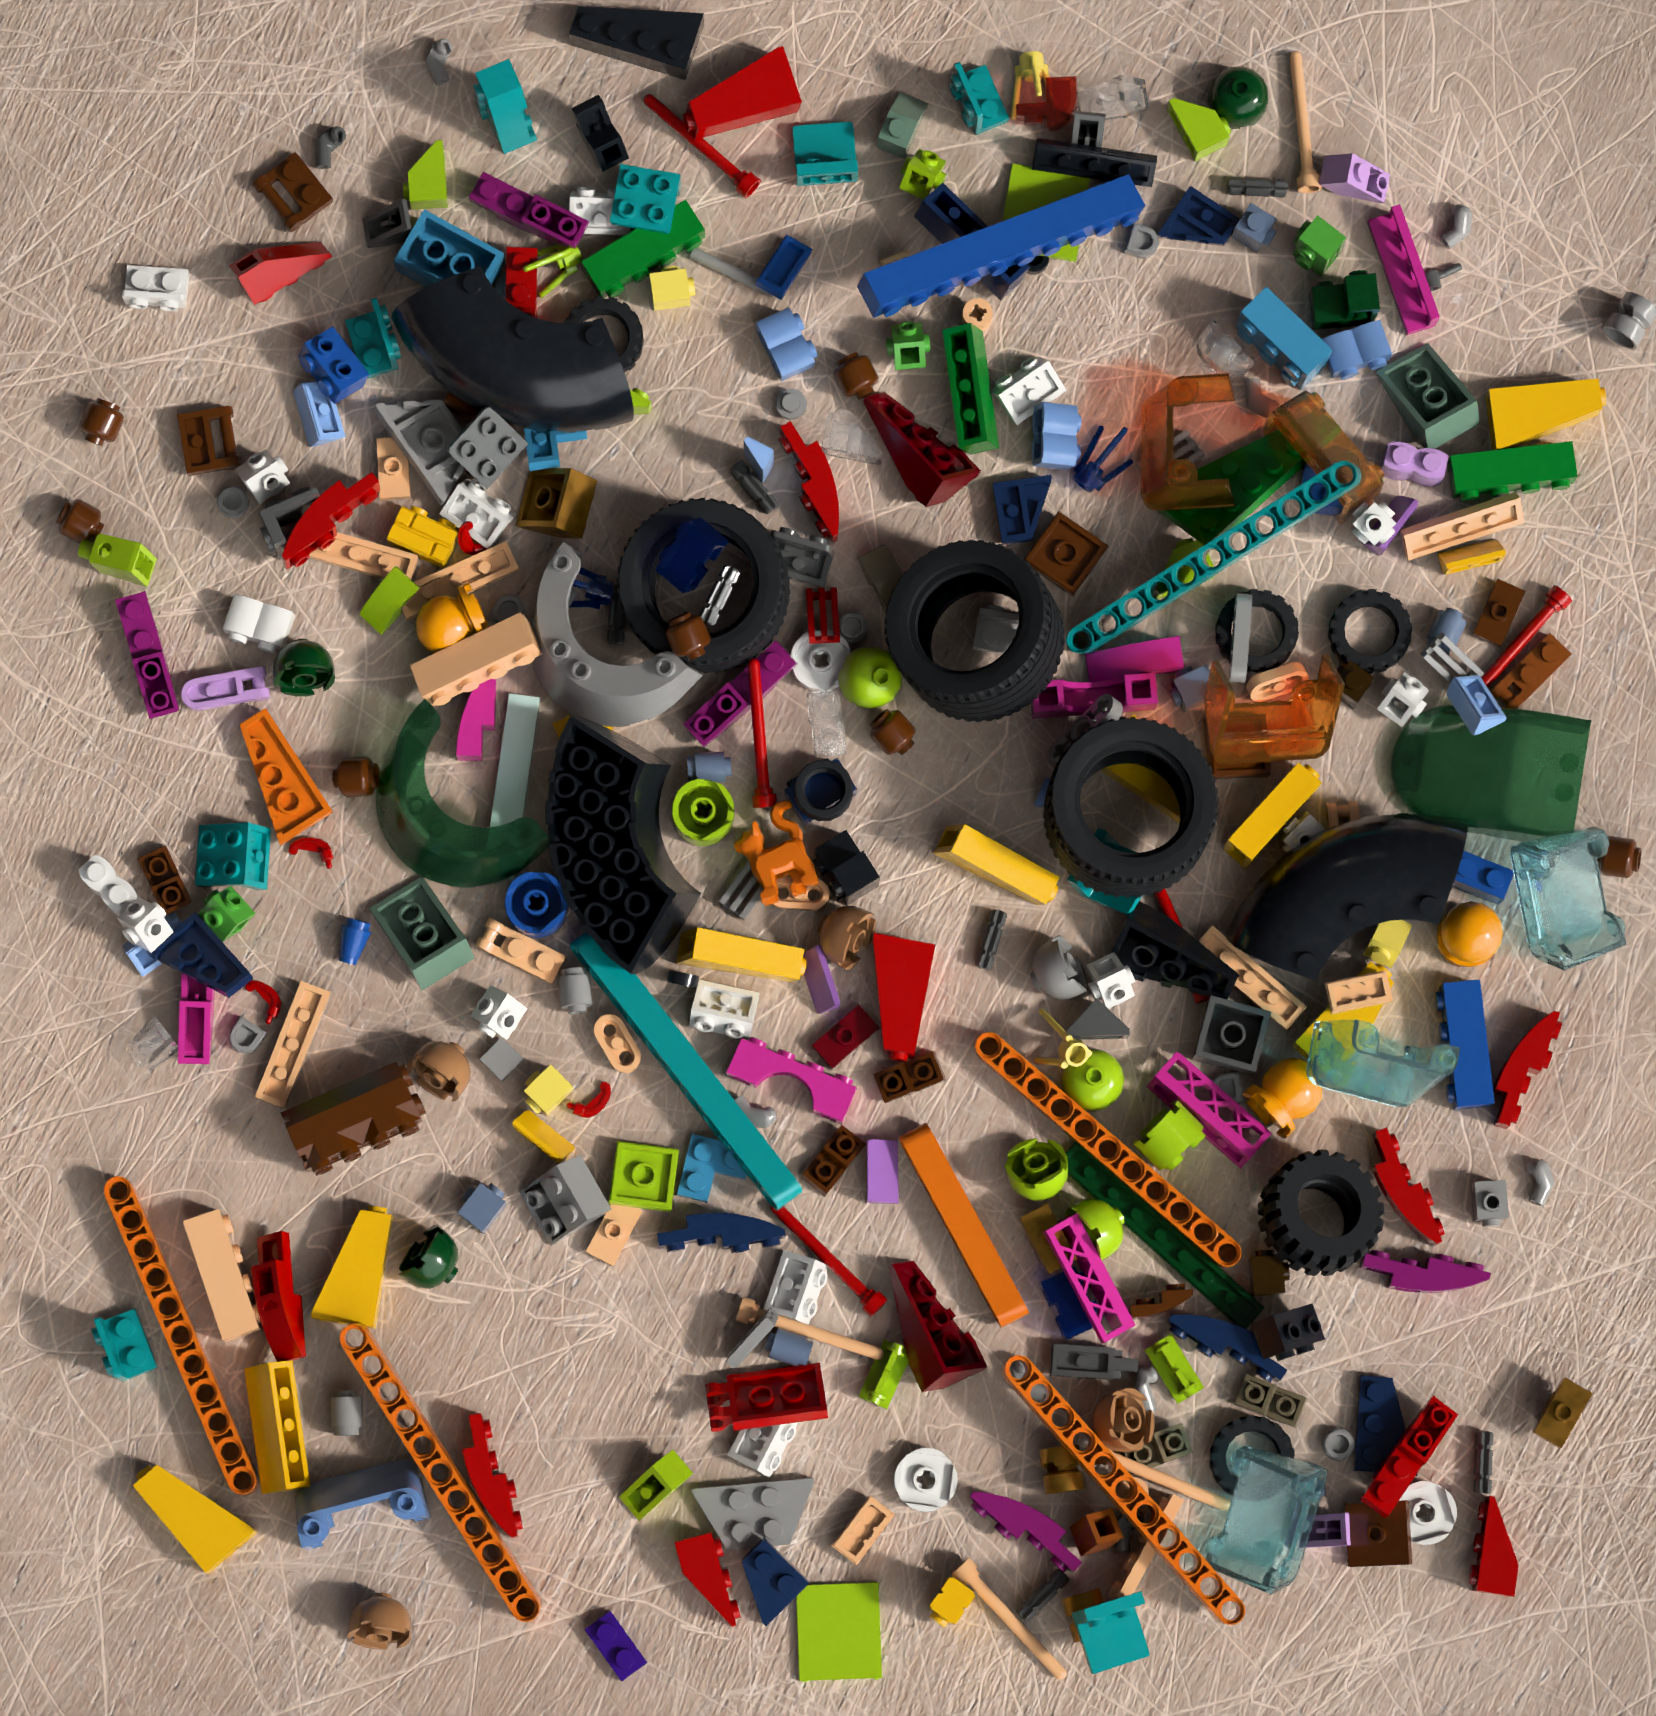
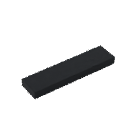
(1093, 162)

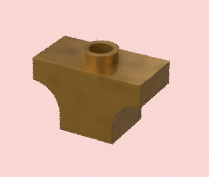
(1034, 1225)
(1561, 1412)

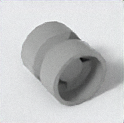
(1633, 316)

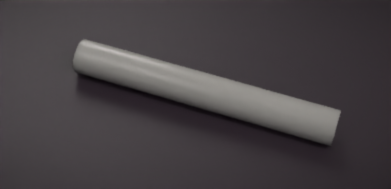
(726, 269)

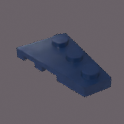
(1378, 1422)

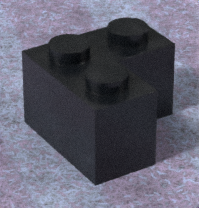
(847, 868)

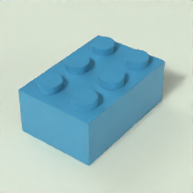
(443, 250)
(1282, 339)

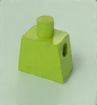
(119, 558)

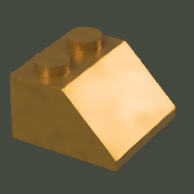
(556, 502)

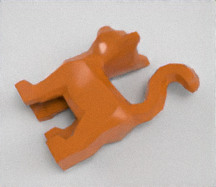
(778, 861)

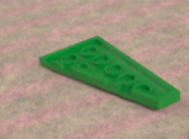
(1253, 477)

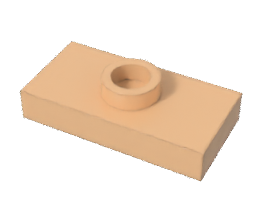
(392, 470)
(1358, 992)
(613, 1233)
(863, 1530)

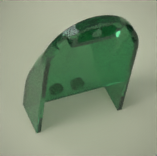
(1503, 783)

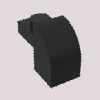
(599, 133)

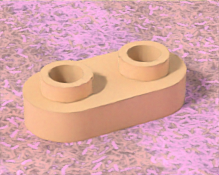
(1276, 681)
(802, 901)
(617, 1044)

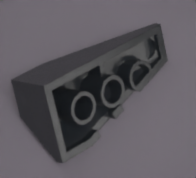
(1168, 954)

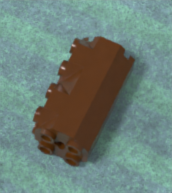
(354, 1117)

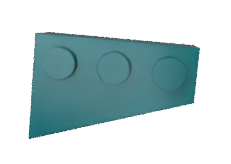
(503, 104)

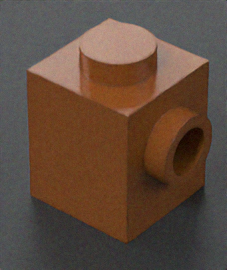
(1096, 1532)

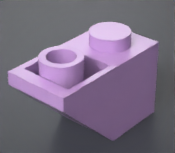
(1354, 178)

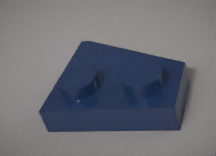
(1199, 221)
(771, 1579)

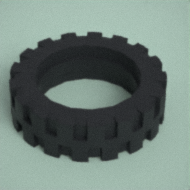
(617, 310)
(1381, 601)
(1287, 620)
(1239, 1426)

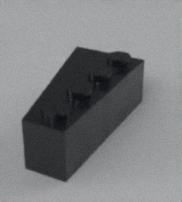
(640, 37)

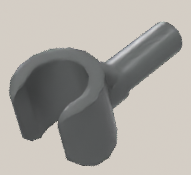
(1433, 277)

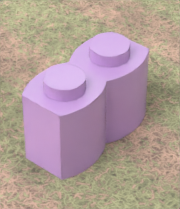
(1421, 466)

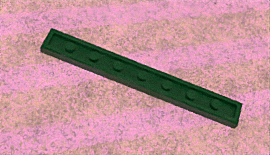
(1164, 1238)

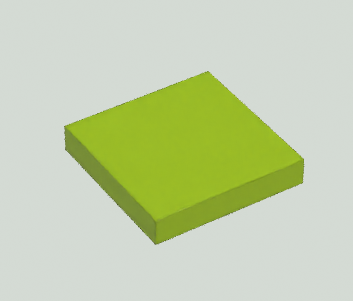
(643, 1176)

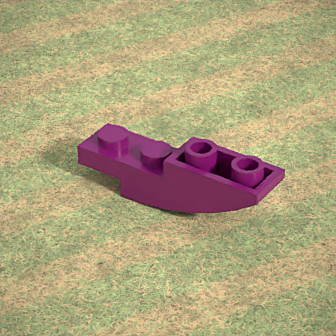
(528, 212)
(147, 655)
(734, 698)
(1436, 1277)
(1016, 1517)

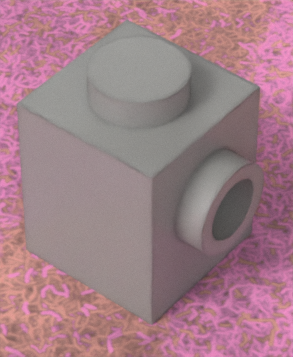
(1489, 1202)

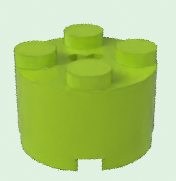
(708, 795)
(1169, 1136)

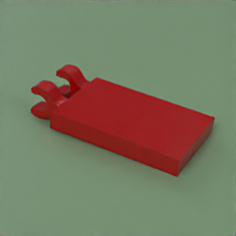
(767, 1398)

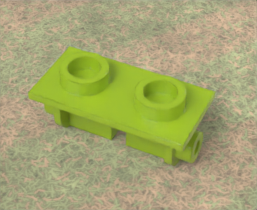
(1174, 1368)
(885, 1375)

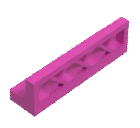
(1404, 271)
(1217, 1131)
(1095, 1276)

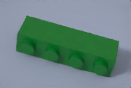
(641, 251)
(970, 388)
(1512, 470)

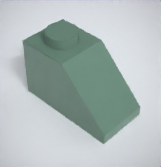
(901, 125)

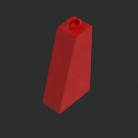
(746, 98)
(902, 985)

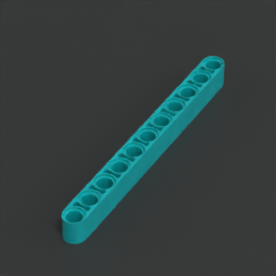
(1227, 552)
(690, 1074)

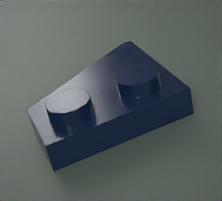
(1019, 507)

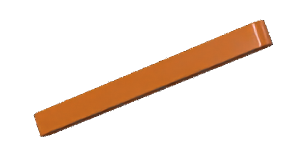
(1100, 1135)
(170, 1324)
(442, 1488)
(1137, 1496)

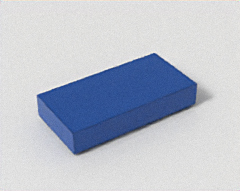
(783, 267)

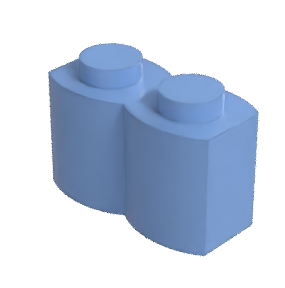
(785, 343)
(1358, 349)
(1055, 436)

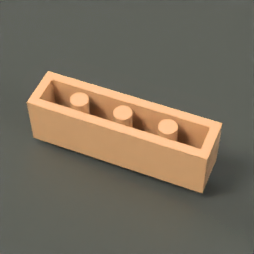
(476, 660)
(222, 1274)

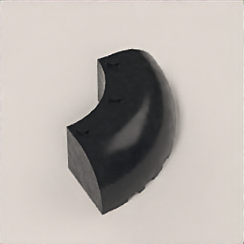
(513, 362)
(612, 844)
(1347, 882)

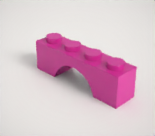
(1068, 698)
(755, 1063)

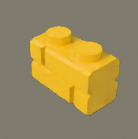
(423, 536)
(949, 1605)

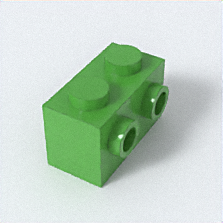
(1317, 245)

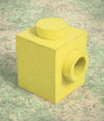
(671, 288)
(1387, 941)
(546, 1090)

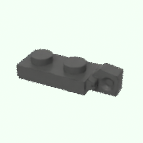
(1089, 1362)

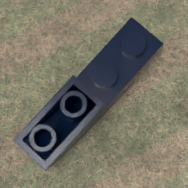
(735, 1229)
(1216, 1335)

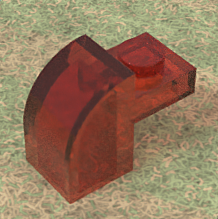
(1059, 105)

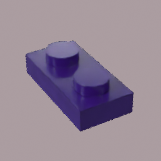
(616, 1646)

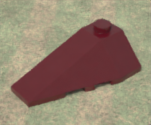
(924, 462)
(932, 1340)

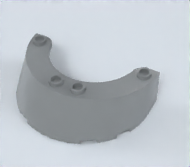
(585, 685)

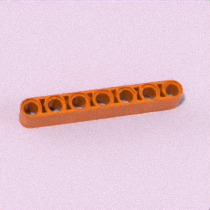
(963, 1225)

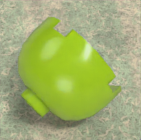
(869, 678)
(1095, 1082)
(1037, 1169)
(1101, 1224)

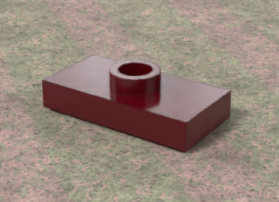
(845, 1037)

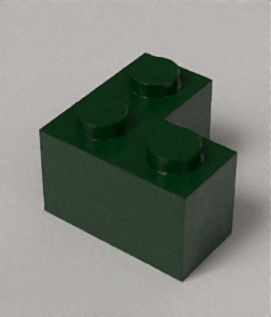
(1345, 304)

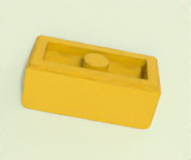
(1471, 556)
(543, 1136)

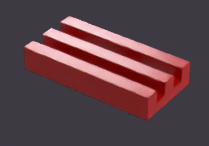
(823, 595)

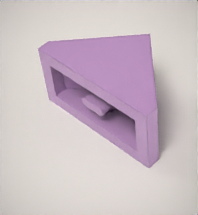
(1330, 1531)

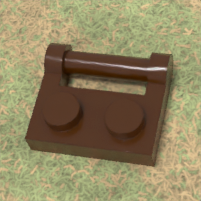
(300, 185)
(199, 444)

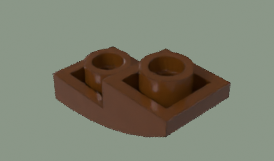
(164, 879)
(909, 1077)
(833, 1160)
(1169, 1299)

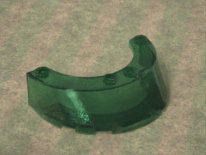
(428, 837)

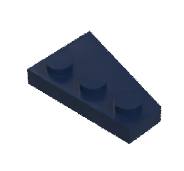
(203, 957)

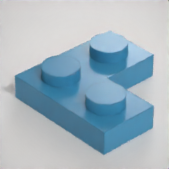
(543, 447)
(702, 1161)

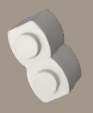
(258, 623)
(106, 883)

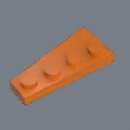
(285, 784)

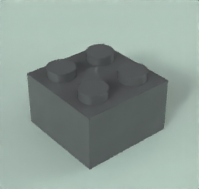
(1231, 1035)

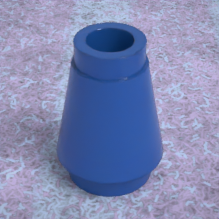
(353, 940)

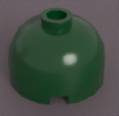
(1239, 96)
(303, 667)
(430, 1261)

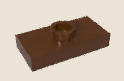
(1498, 613)

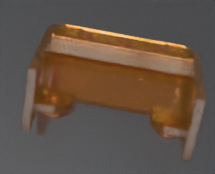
(1323, 444)
(1170, 482)
(1273, 729)

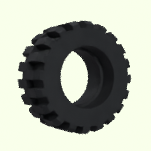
(1351, 1192)

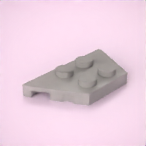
(423, 435)
(755, 1511)

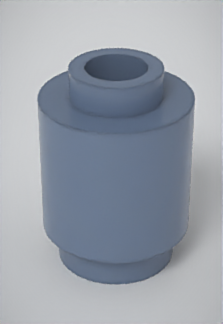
(1450, 623)
(709, 766)
(789, 1347)

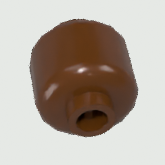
(855, 375)
(101, 422)
(79, 521)
(687, 635)
(892, 732)
(356, 776)
(1621, 858)

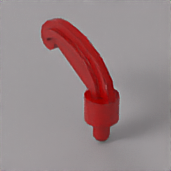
(465, 540)
(313, 845)
(269, 996)
(595, 1105)

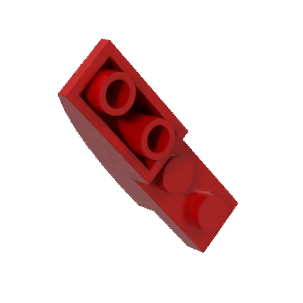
(521, 285)
(820, 490)
(317, 525)
(1527, 1056)
(1408, 1202)
(277, 1304)
(1408, 1456)
(493, 1490)

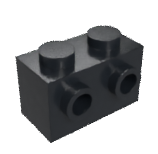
(1288, 1332)

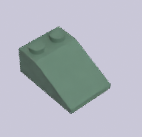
(1429, 397)
(422, 933)

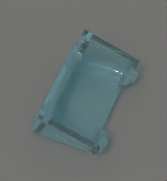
(1565, 898)
(1348, 1061)
(1267, 1519)

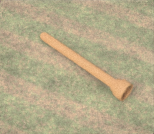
(1308, 178)
(751, 1313)
(1169, 1481)
(967, 1574)

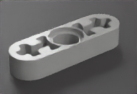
(1240, 638)
(1102, 710)

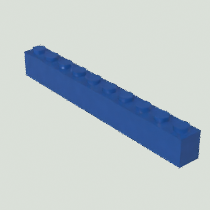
(1000, 246)

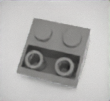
(565, 1199)

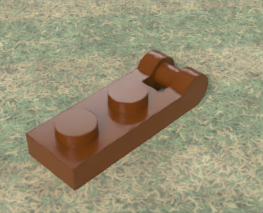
(1532, 672)

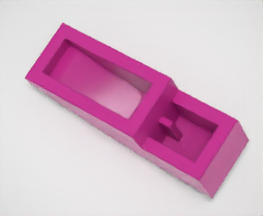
(1150, 656)
(477, 717)
(195, 1022)

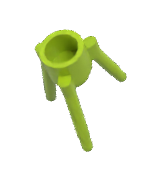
(563, 257)

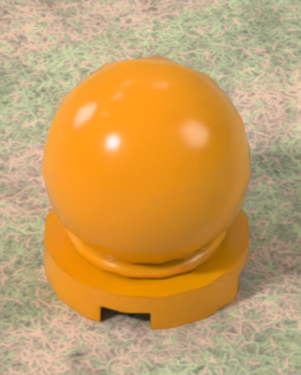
(449, 619)
(1469, 934)
(1284, 1095)

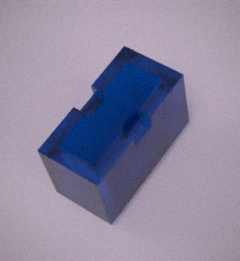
(686, 558)
(1072, 1317)

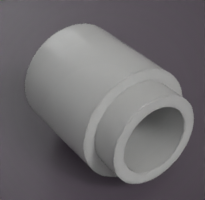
(575, 990)
(346, 1413)

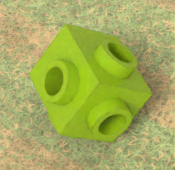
(922, 173)

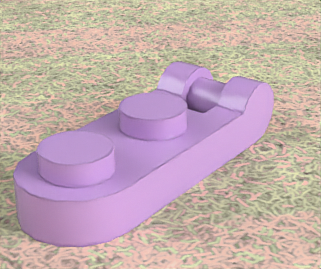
(225, 689)

